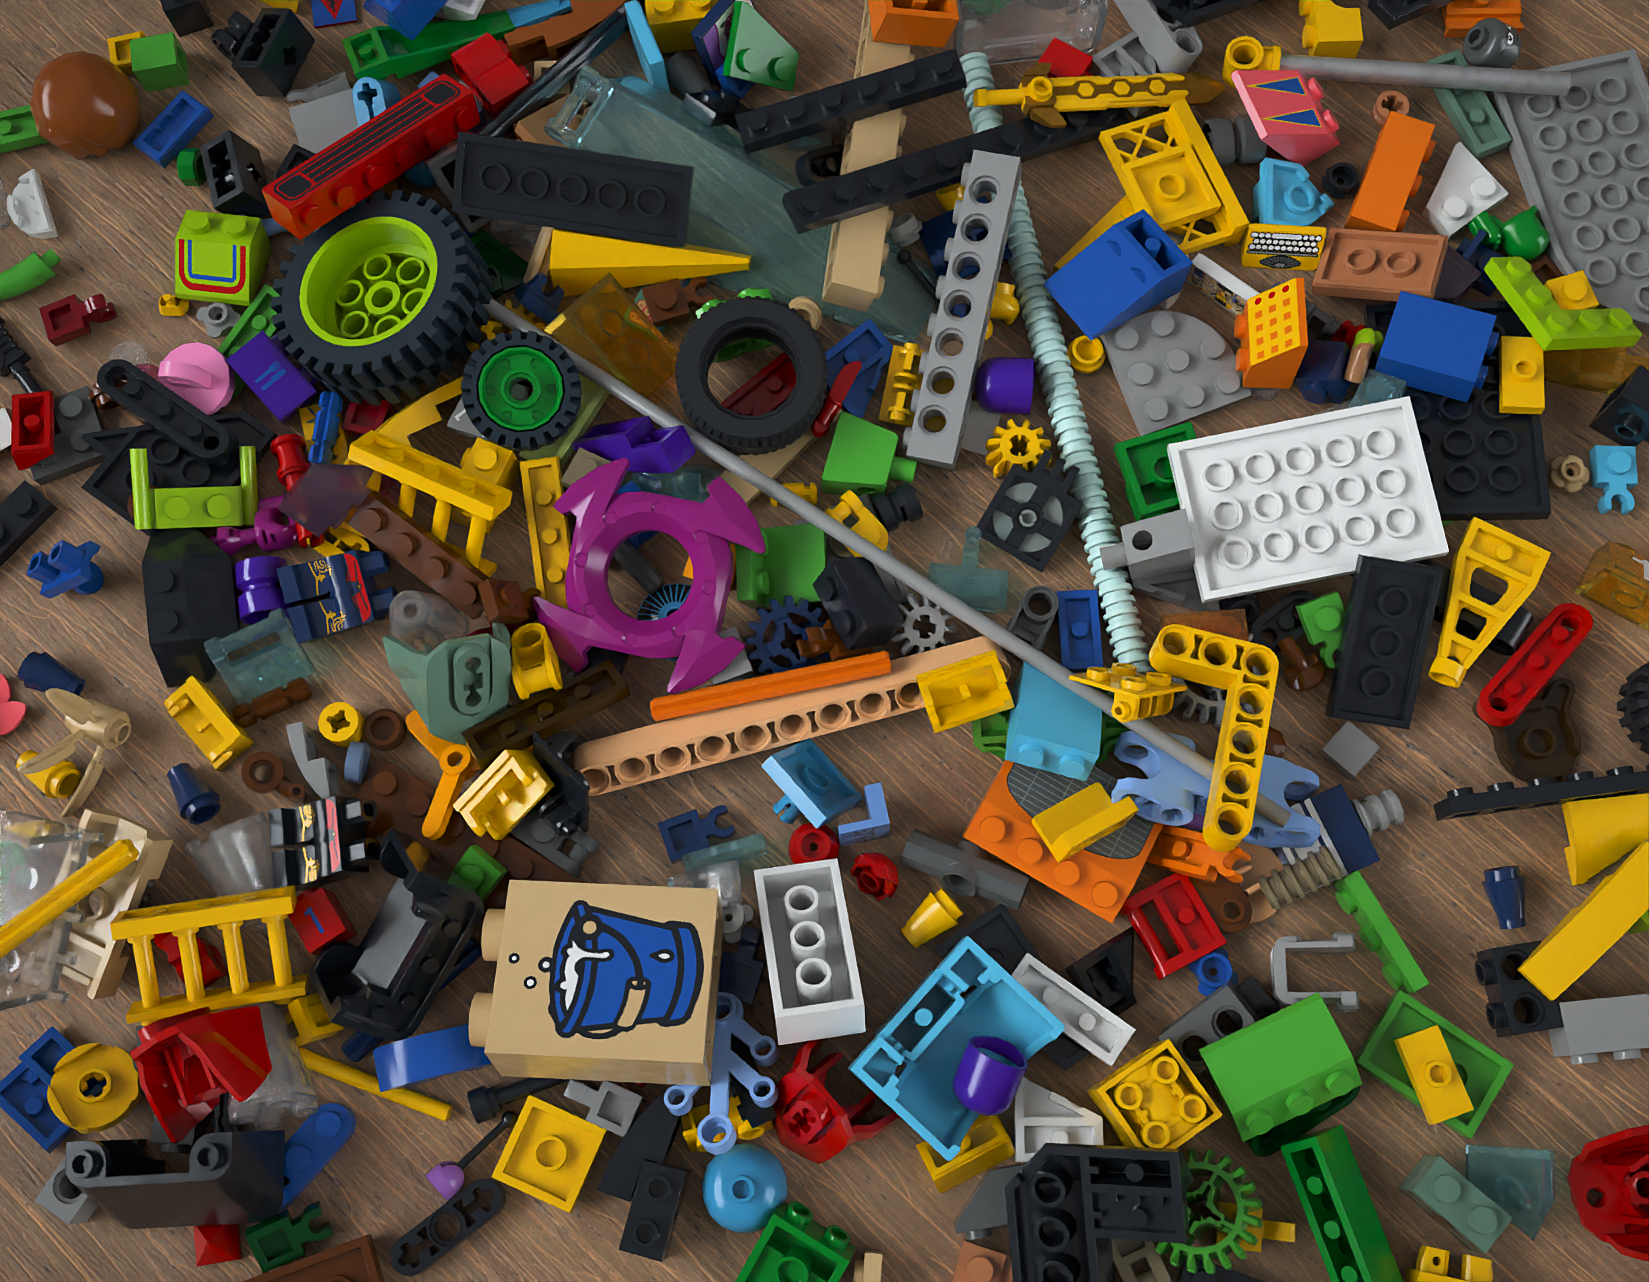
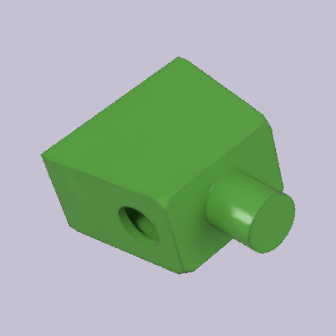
(864, 459)

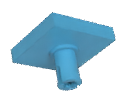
(810, 785)

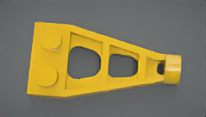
(1502, 556)

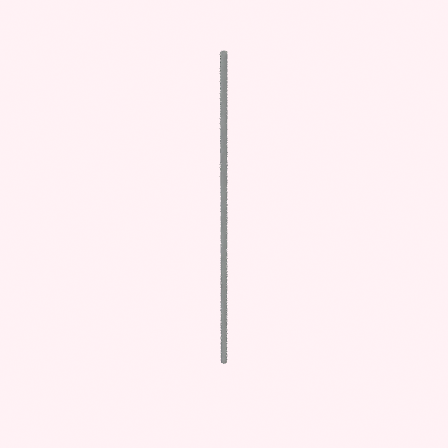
(888, 563)

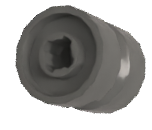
(1234, 140)

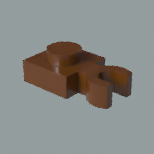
(670, 302)
(506, 602)

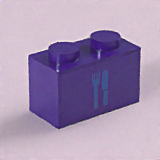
(273, 377)

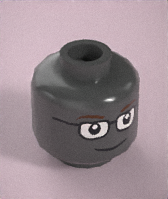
(1492, 44)

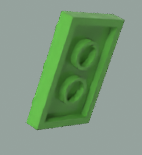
(1477, 1065)

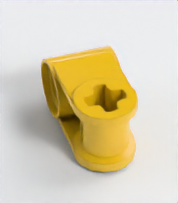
(534, 661)

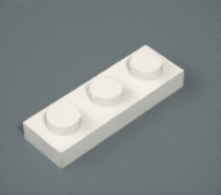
(1083, 1017)

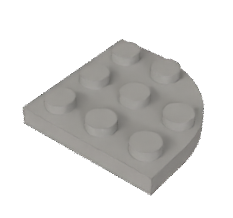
(1172, 369)

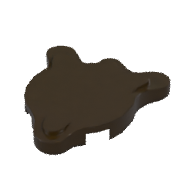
(1542, 738)

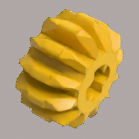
(1015, 438)

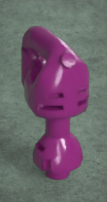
(267, 530)

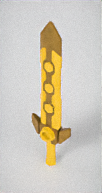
(1047, 96)

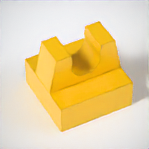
(310, 1019)

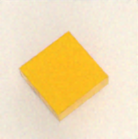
(120, 50)

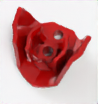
(196, 1059)
(811, 1119)
(1614, 1168)

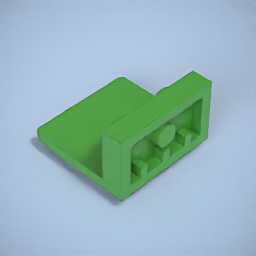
(788, 567)

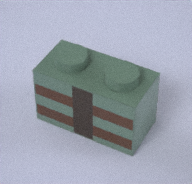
(1455, 1203)

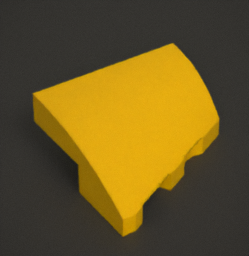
(1603, 832)

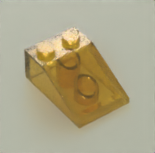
(616, 337)

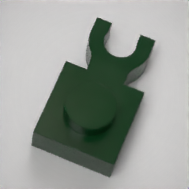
(283, 1238)

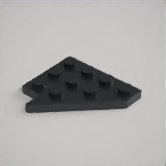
(167, 462)

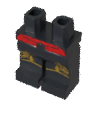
(325, 839)

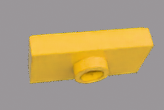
(1520, 375)
(1433, 1075)

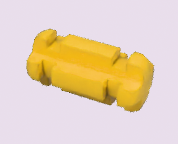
(808, 493)

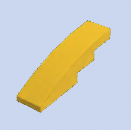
(417, 414)
(1591, 927)

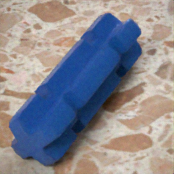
(325, 428)

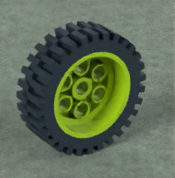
(382, 298)

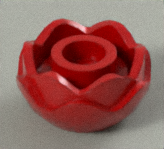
(807, 834)
(875, 875)

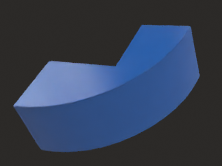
(427, 1058)

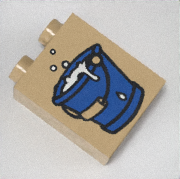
(601, 982)

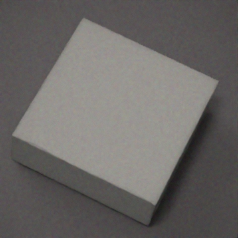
(1349, 749)

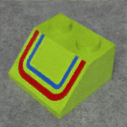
(220, 257)

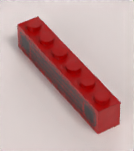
(371, 156)

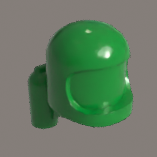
(1519, 236)

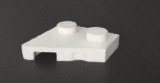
(1461, 193)
(1050, 1118)

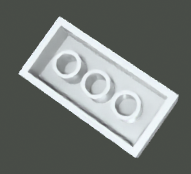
(809, 952)

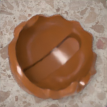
(85, 104)

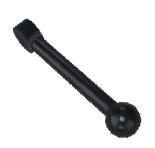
(904, 258)

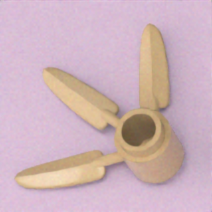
(87, 721)

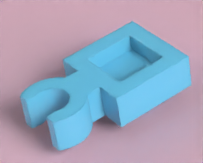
(1614, 471)

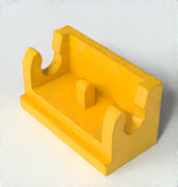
(964, 691)
(207, 722)
(504, 793)

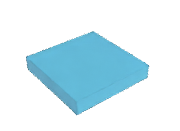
(646, 46)

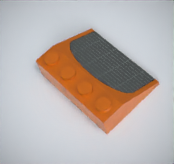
(1094, 877)

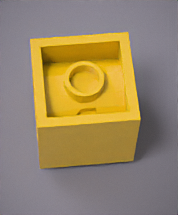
(1154, 1099)

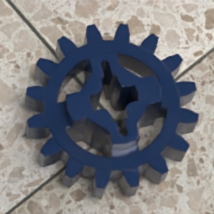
(771, 645)

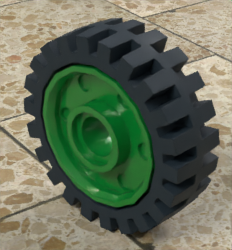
(518, 359)

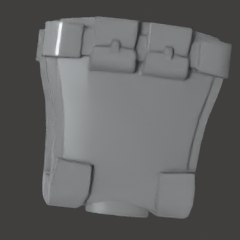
(1338, 944)

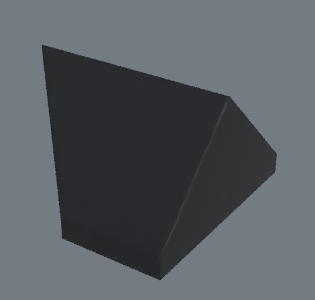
(1108, 973)

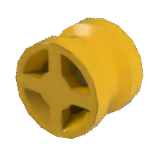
(348, 730)

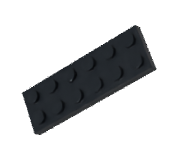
(572, 189)

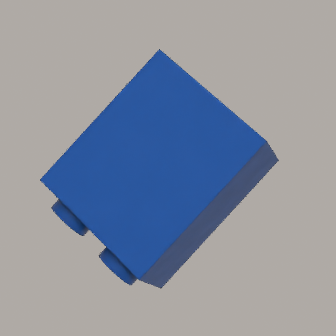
(1437, 346)

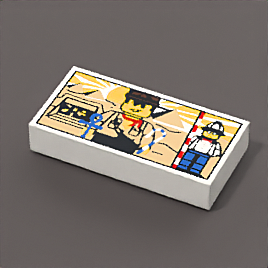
(1219, 284)

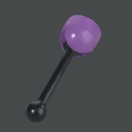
(449, 1175)

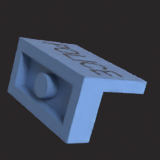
(878, 821)

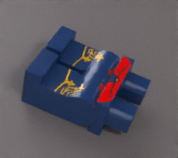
(351, 590)

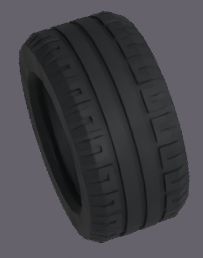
(759, 320)

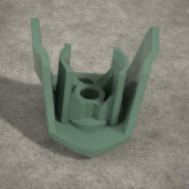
(449, 690)

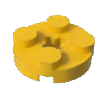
(70, 1081)

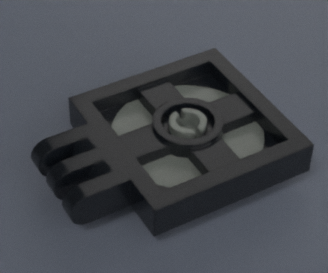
(1031, 511)

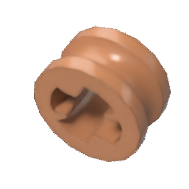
(1395, 99)

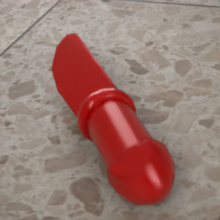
(836, 396)

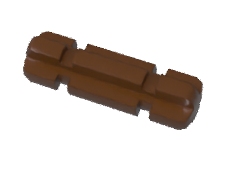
(271, 702)

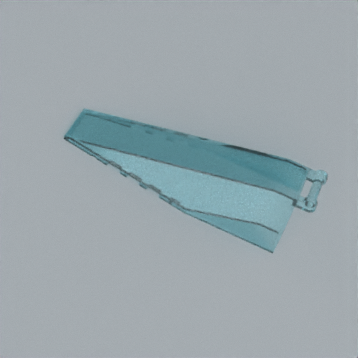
(734, 200)

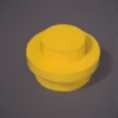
(1086, 355)

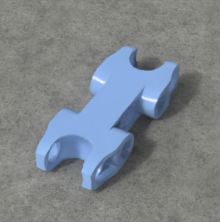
(1178, 792)

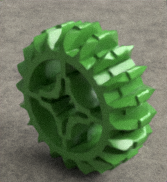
(1211, 1194)

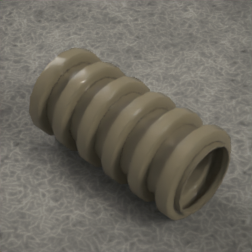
(1300, 877)

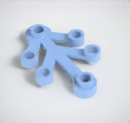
(723, 1064)

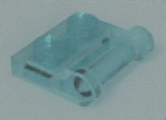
(264, 668)

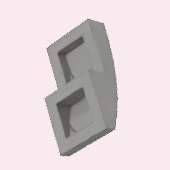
(320, 772)

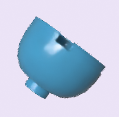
(744, 1187)

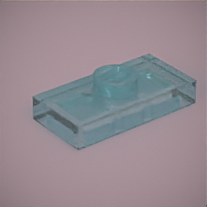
(736, 850)

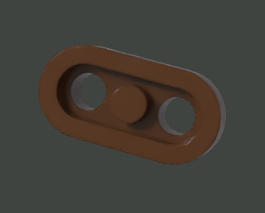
(1219, 894)

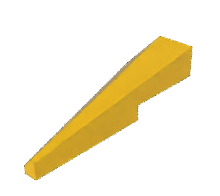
(585, 258)

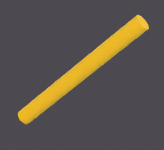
(369, 1083)

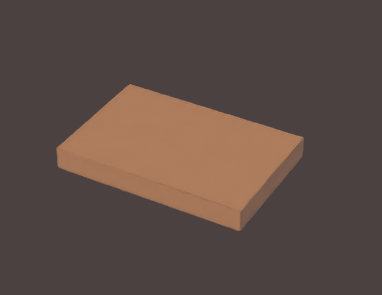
(1379, 264)

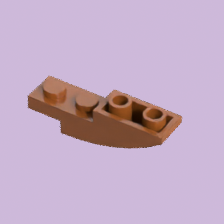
(559, 33)

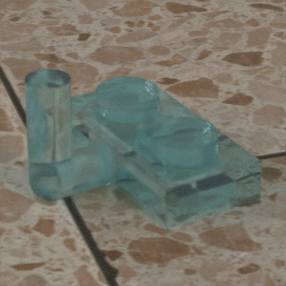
(977, 587)

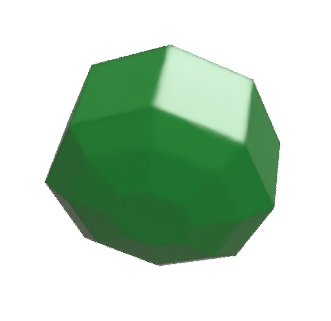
(191, 167)

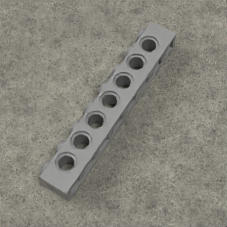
(985, 173)

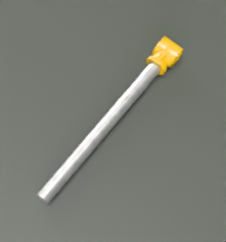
(1391, 72)

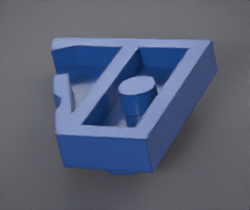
(863, 345)

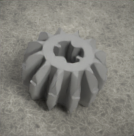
(931, 615)

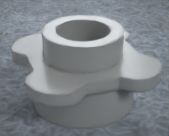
(220, 327)

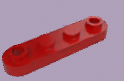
(1534, 664)

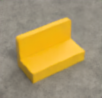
(1082, 820)

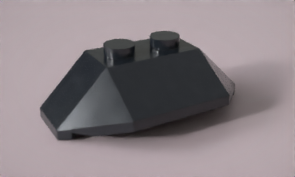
(187, 601)

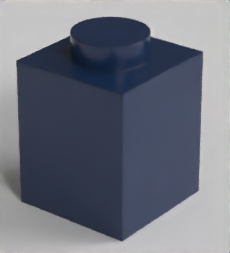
(1323, 372)

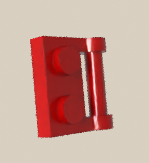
(1183, 917)

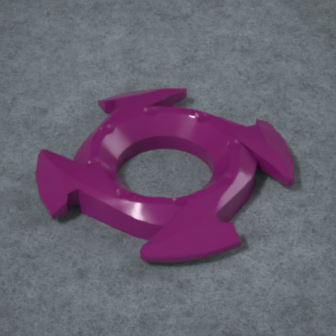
(607, 522)

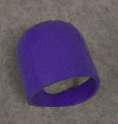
(1006, 385)
(984, 1082)

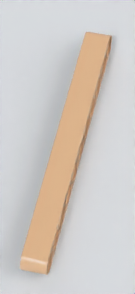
(763, 724)

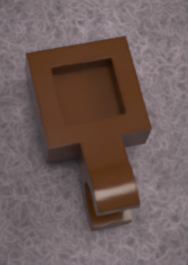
(827, 640)

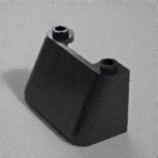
(406, 951)
(228, 1180)

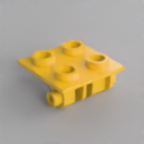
(900, 384)
(1136, 694)

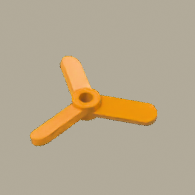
(452, 778)

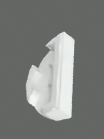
(30, 207)

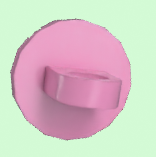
(198, 376)

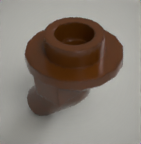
(1304, 671)

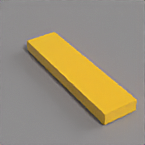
(547, 526)

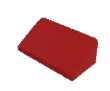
(32, 428)

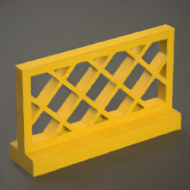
(1182, 129)

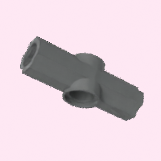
(965, 869)

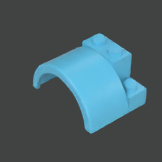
(932, 1033)

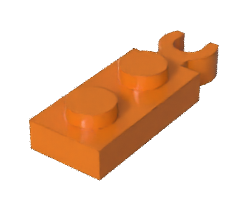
(1189, 855)

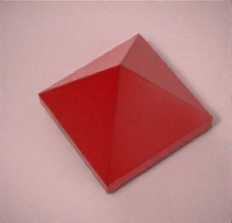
(217, 1243)

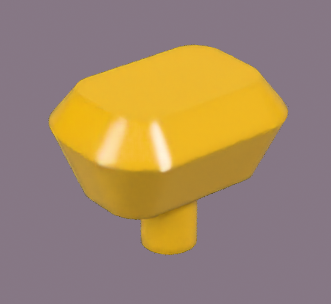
(172, 306)

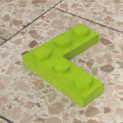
(1548, 322)

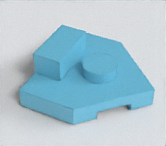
(1287, 195)

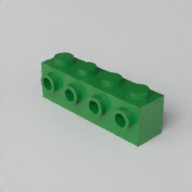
(1339, 1208)

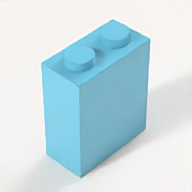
(1052, 726)

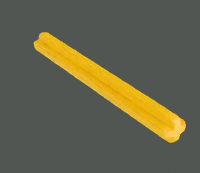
(66, 894)

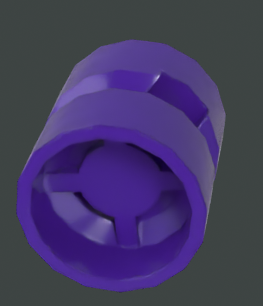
(260, 588)

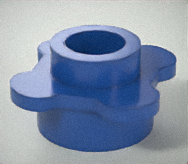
(1219, 960)

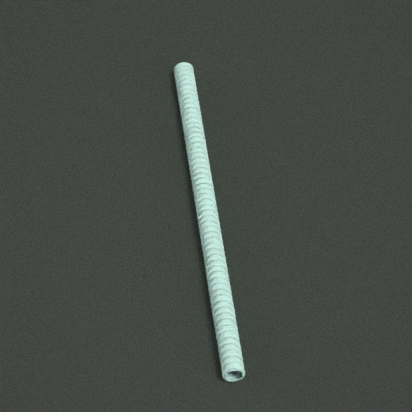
(1062, 397)

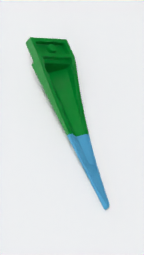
(386, 51)

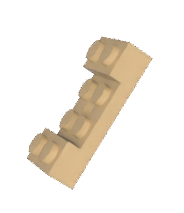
(99, 956)

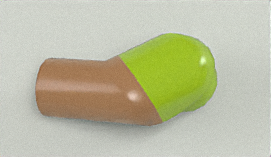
(1364, 344)

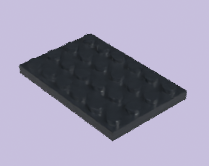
(1475, 456)

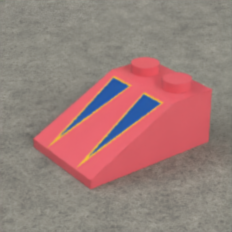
(1288, 112)

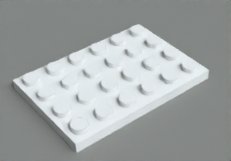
(1306, 498)

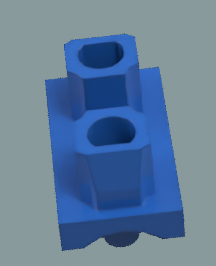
(67, 569)

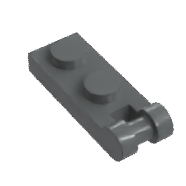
(543, 839)

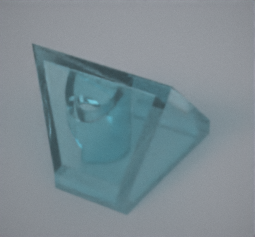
(686, 482)
(1516, 1181)

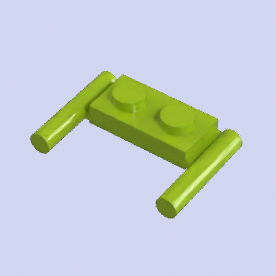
(194, 505)

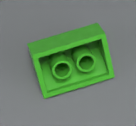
(1280, 1067)

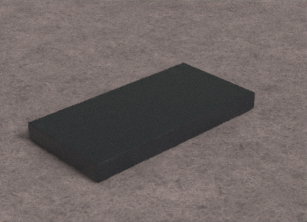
(1384, 641)

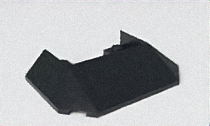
(1084, 1195)

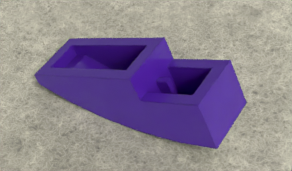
(637, 440)

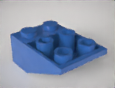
(1120, 275)

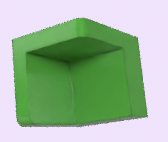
(159, 62)

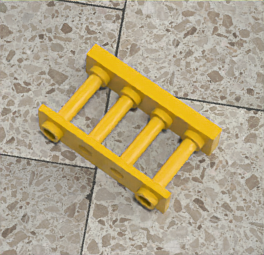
(440, 479)
(184, 921)

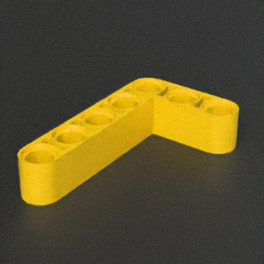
(1236, 723)

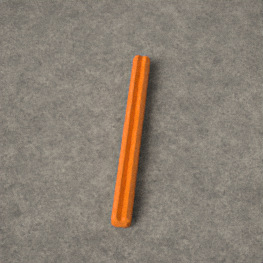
(771, 685)

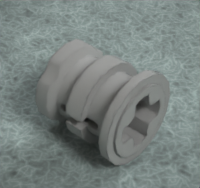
(1379, 811)

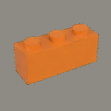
(1391, 174)

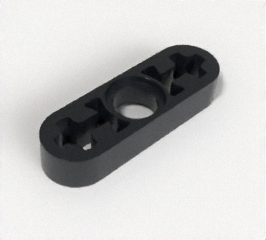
(416, 1237)

